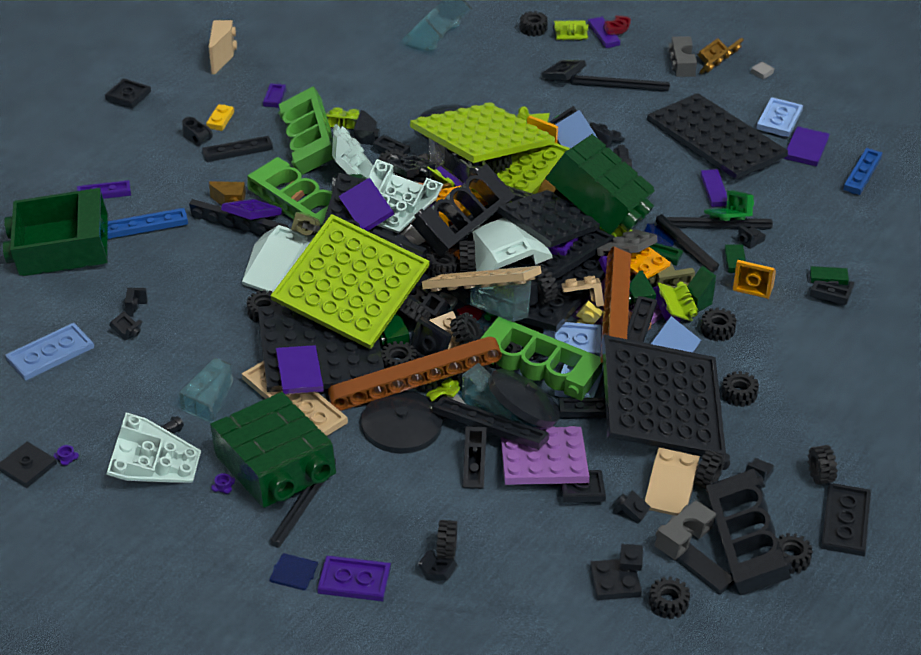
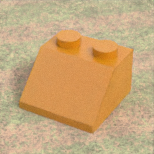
(754, 279)

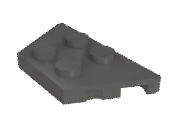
(630, 242)

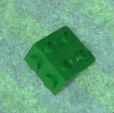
(738, 206)

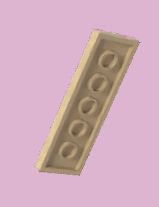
(482, 278)
(312, 404)

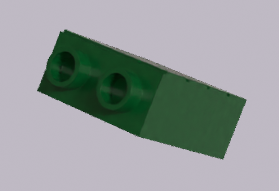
(602, 185)
(57, 232)
(273, 449)

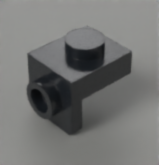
(126, 326)
(632, 505)
(631, 557)
(437, 569)

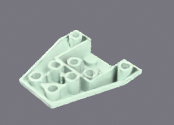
(349, 153)
(402, 195)
(505, 243)
(274, 257)
(151, 454)

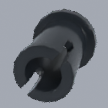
(175, 424)

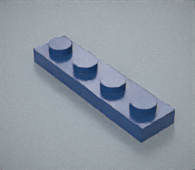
(862, 171)

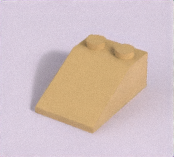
(221, 44)
(671, 481)

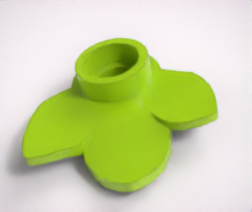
(448, 388)

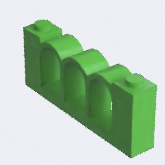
(307, 129)
(266, 178)
(574, 383)

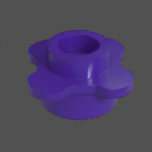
(66, 454)
(223, 483)

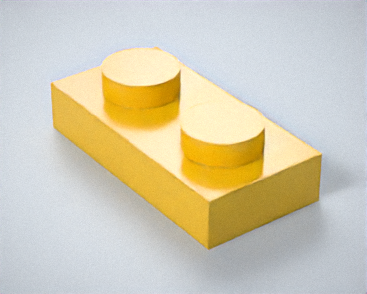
(220, 117)

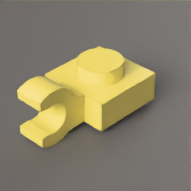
(589, 313)

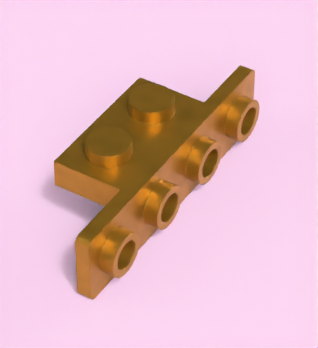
(715, 52)

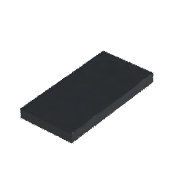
(846, 519)

